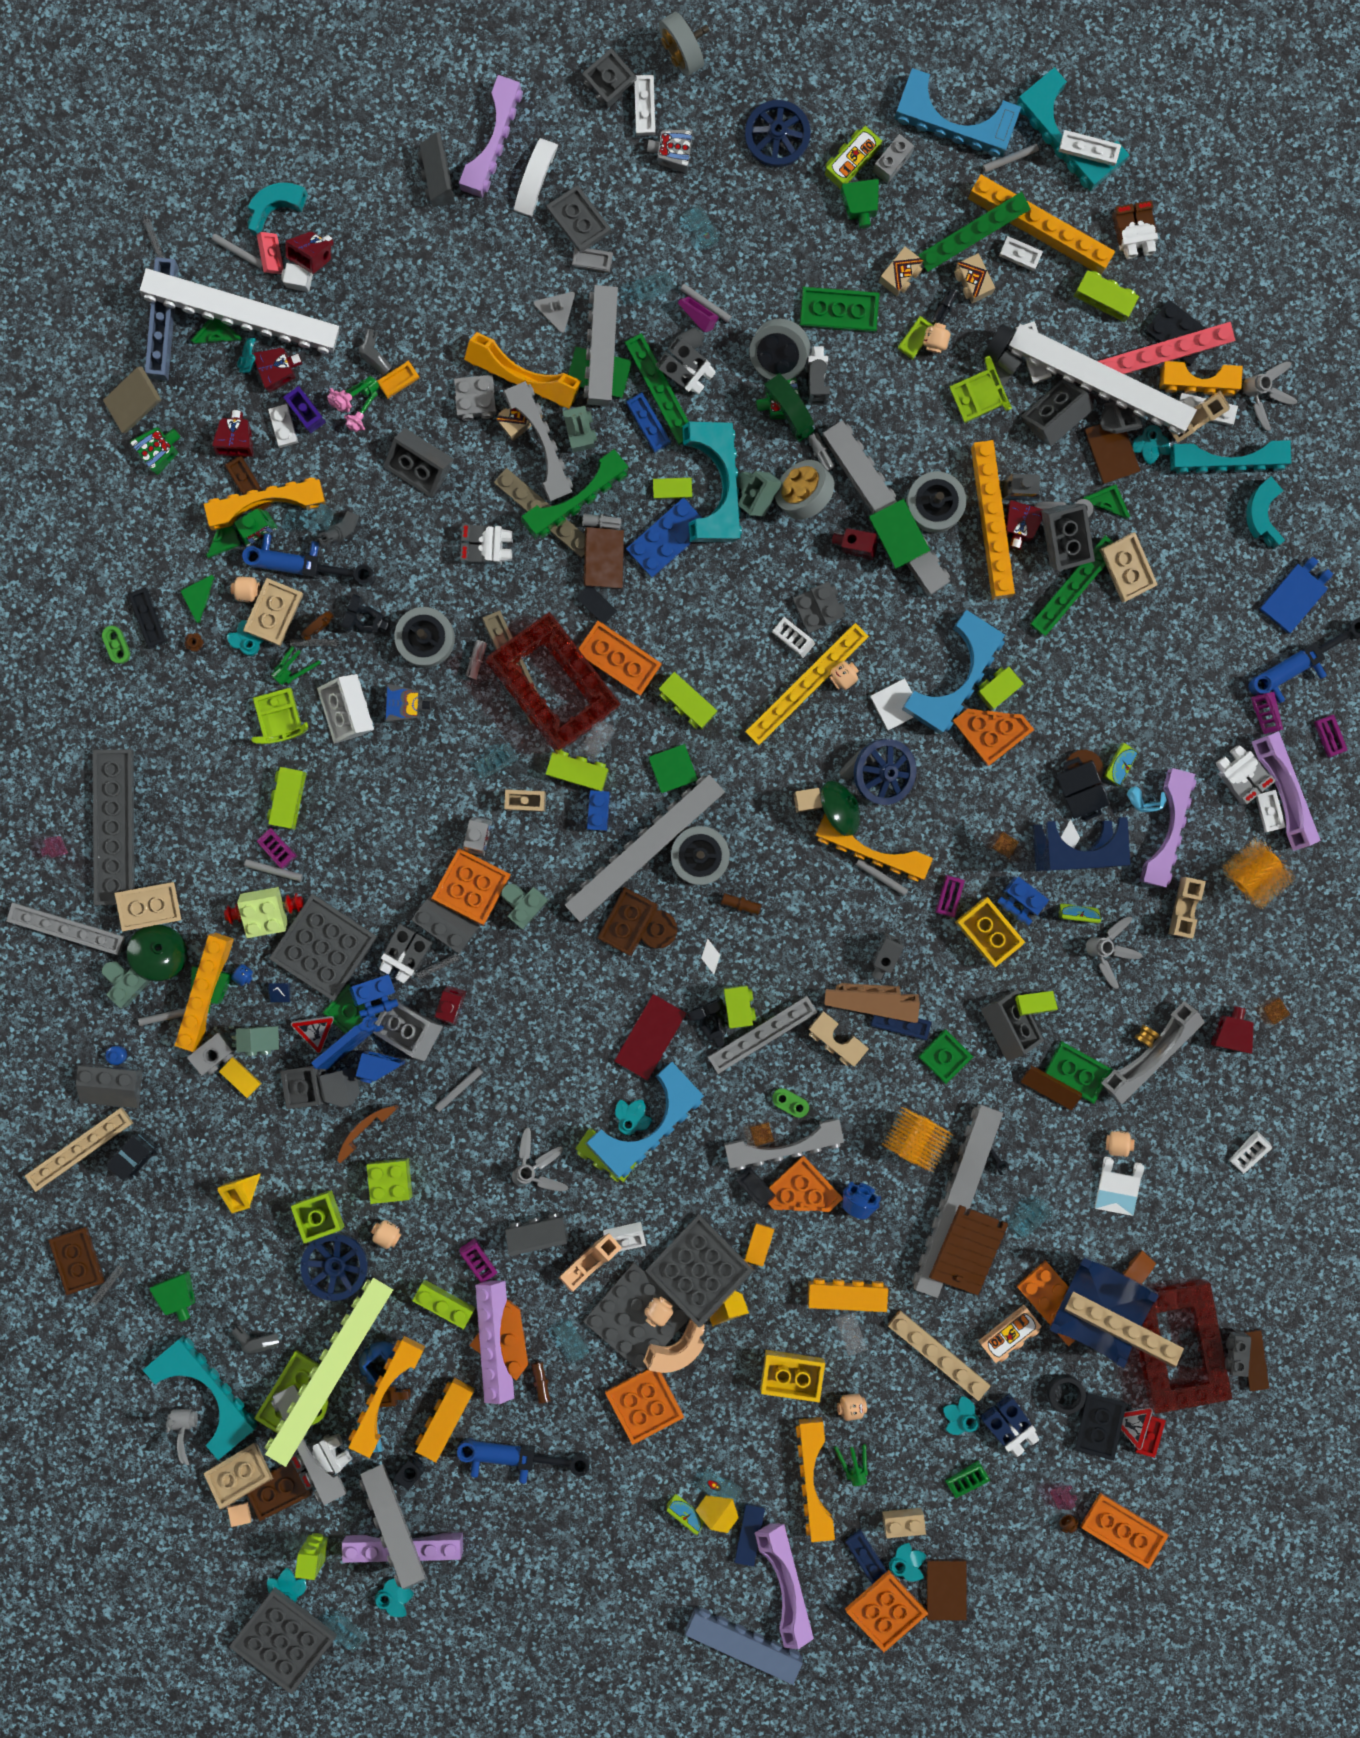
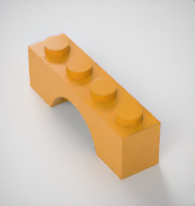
(1176, 377)

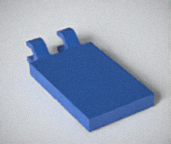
(1295, 595)
(347, 1043)

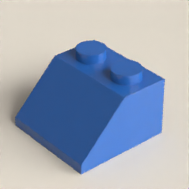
(376, 1065)

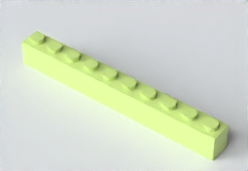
(328, 1372)

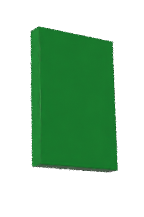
(620, 371)
(899, 534)
(1078, 1071)

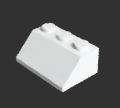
(345, 708)

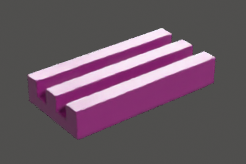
(1324, 740)
(942, 895)

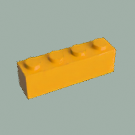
(847, 1296)
(445, 1419)

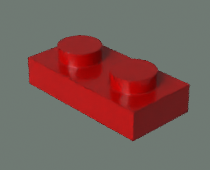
(1152, 1437)

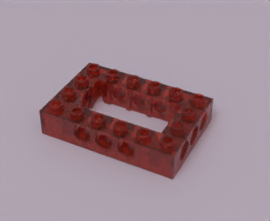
(552, 635)
(1217, 1388)

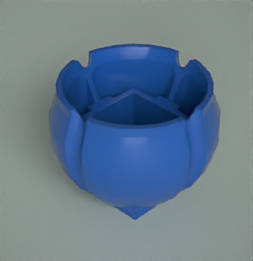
(369, 1354)

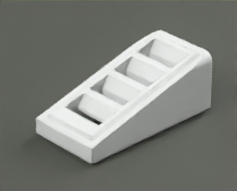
(789, 642)
(1251, 1142)

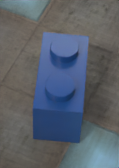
(598, 810)

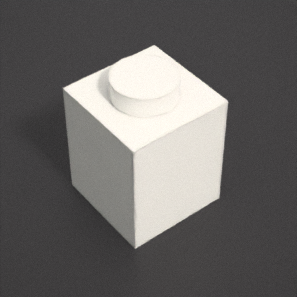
(296, 277)

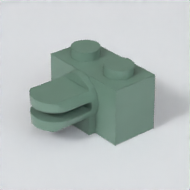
(579, 429)
(757, 491)
(525, 905)
(126, 984)
(256, 1039)

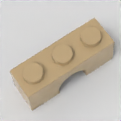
(1206, 411)
(1183, 918)
(823, 1029)

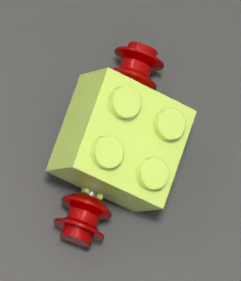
(263, 911)

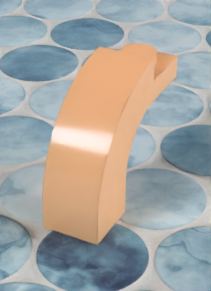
(589, 1261)
(678, 1355)

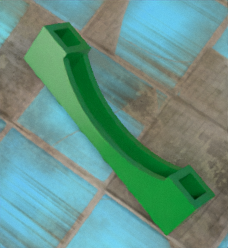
(541, 520)

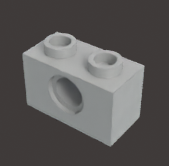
(893, 158)
(201, 1059)

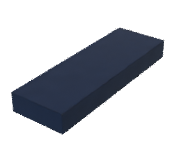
(918, 1030)
(747, 1541)
(865, 1555)

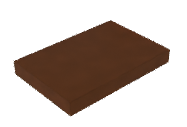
(1111, 454)
(603, 558)
(627, 921)
(76, 1260)
(279, 1492)
(947, 1589)

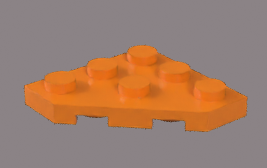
(992, 732)
(803, 1189)
(511, 1340)

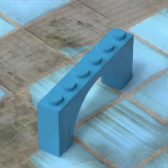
(917, 110)
(982, 643)
(680, 1098)

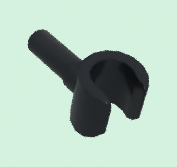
(998, 1161)

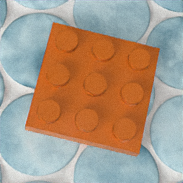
(471, 887)
(644, 1405)
(886, 1611)

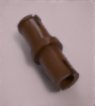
(741, 904)
(540, 1382)

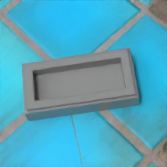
(592, 260)

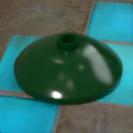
(840, 808)
(155, 964)

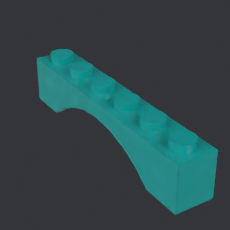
(1192, 458)

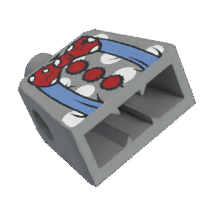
(673, 149)
(477, 836)

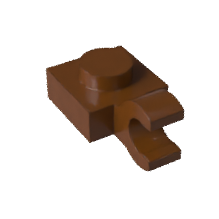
(392, 1395)

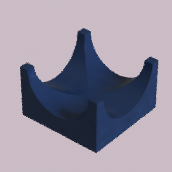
(1108, 851)
(1114, 1293)

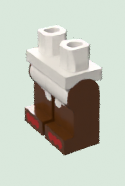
(1135, 228)

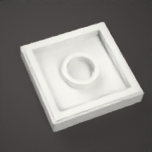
(890, 703)

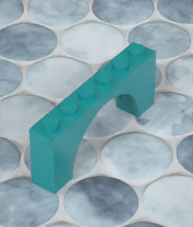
(1038, 107)
(717, 442)
(234, 1420)

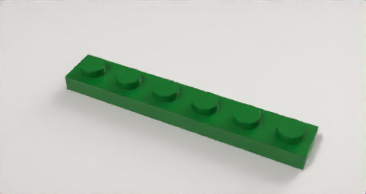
(974, 231)
(657, 385)
(1070, 591)

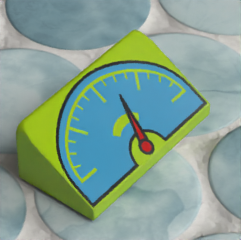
(1120, 764)
(1079, 913)
(685, 1514)

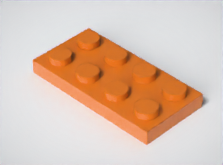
(619, 658)
(1045, 1292)
(1124, 1530)

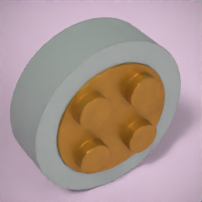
(682, 43)
(805, 489)

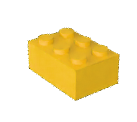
(990, 932)
(792, 1376)

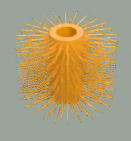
(1258, 873)
(917, 1139)

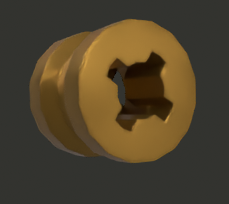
(1146, 1036)

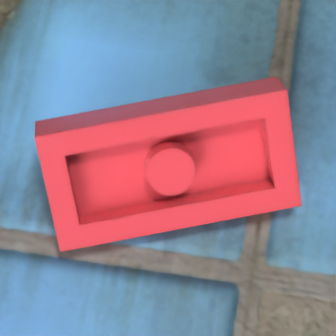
(270, 252)

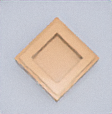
(239, 1514)

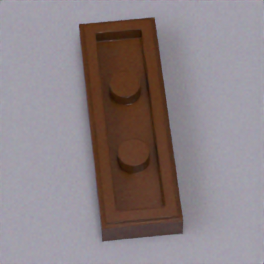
(245, 479)
(1051, 1087)
(1257, 1375)

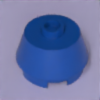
(860, 1200)

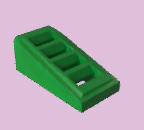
(971, 1485)

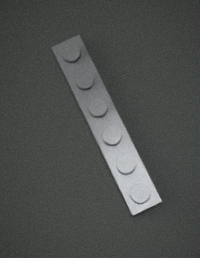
(65, 928)
(762, 1034)

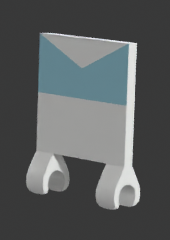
(1118, 1191)

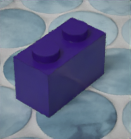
(304, 409)

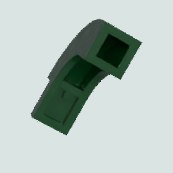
(791, 406)

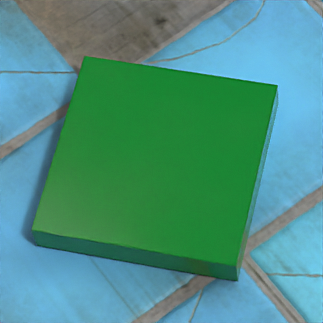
(673, 768)
(344, 1011)
(945, 1056)

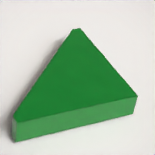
(215, 332)
(1110, 501)
(223, 541)
(197, 596)

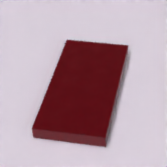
(650, 1037)

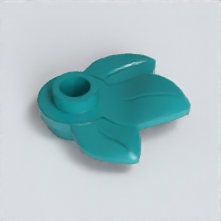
(247, 359)
(1151, 447)
(240, 640)
(634, 1114)
(958, 1416)
(910, 1562)
(288, 1584)
(396, 1598)

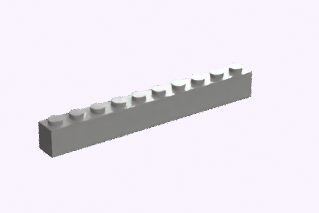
(877, 497)
(641, 851)
(959, 1190)

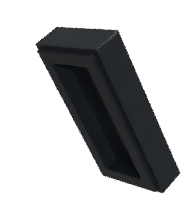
(596, 604)
(755, 1187)

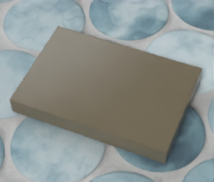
(132, 399)

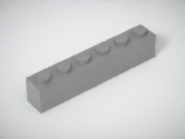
(601, 345)
(393, 1527)

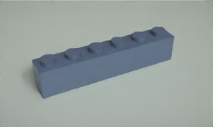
(160, 329)
(744, 1645)

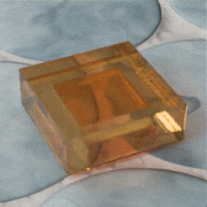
(1005, 845)
(1276, 1011)
(762, 1134)

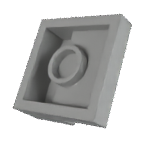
(475, 397)

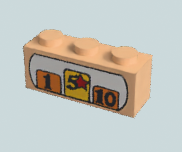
(1010, 1334)

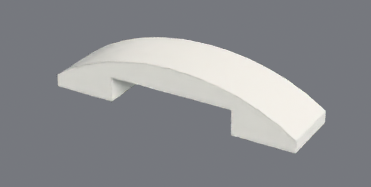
(534, 177)

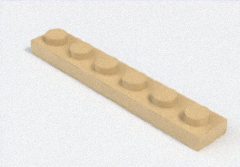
(78, 1149)
(1124, 1329)
(939, 1355)

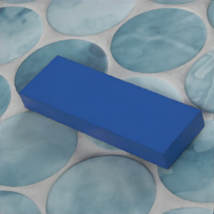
(648, 422)

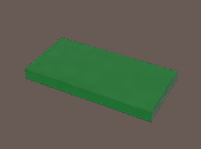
(839, 309)

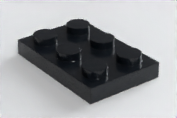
(1173, 323)
(1100, 1425)

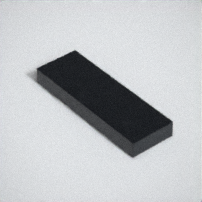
(147, 618)

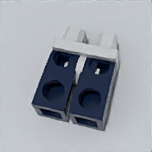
(1014, 1431)

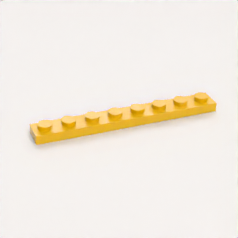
(806, 684)

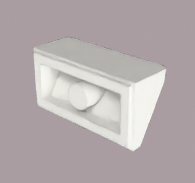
(628, 1236)

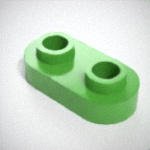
(115, 646)
(790, 1103)

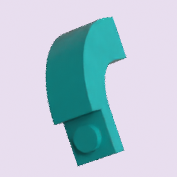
(271, 198)
(1257, 512)

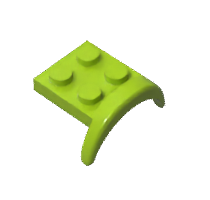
(980, 394)
(278, 717)

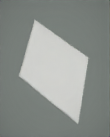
(1070, 835)
(710, 956)

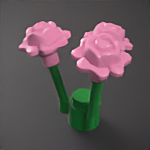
(341, 402)

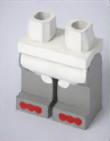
(1244, 775)

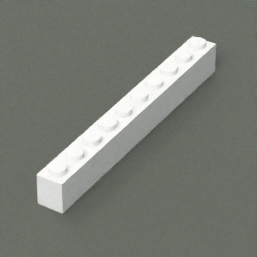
(239, 311)
(1102, 379)

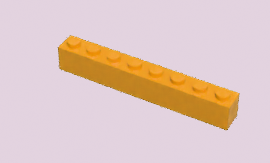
(1045, 227)
(992, 520)

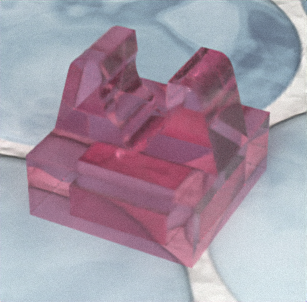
(54, 847)
(1063, 1498)

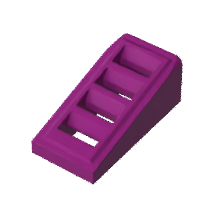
(699, 314)
(1274, 711)
(291, 854)
(473, 1244)

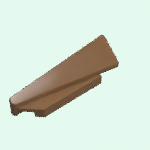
(875, 1000)

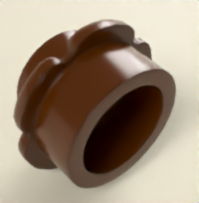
(198, 642)
(1069, 1523)

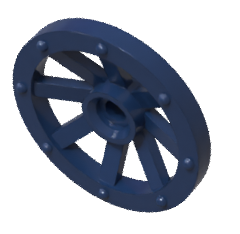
(777, 137)
(882, 771)
(330, 1270)

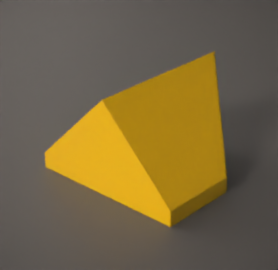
(239, 1193)
(730, 1309)
(718, 1513)

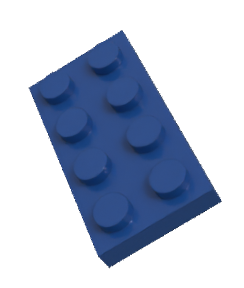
(664, 538)

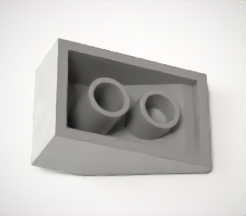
(408, 1030)

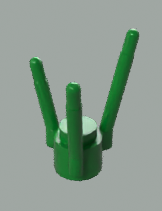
(282, 673)
(857, 1473)

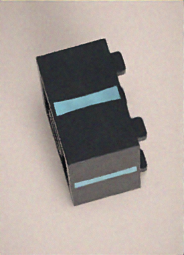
(133, 1156)

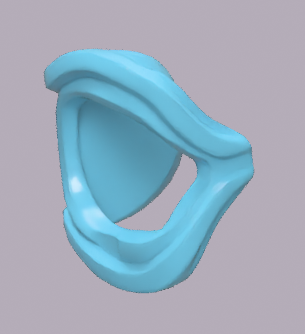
(1136, 798)

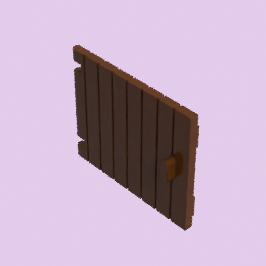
(968, 1250)

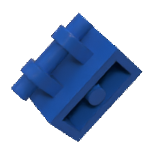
(1025, 896)
(373, 990)

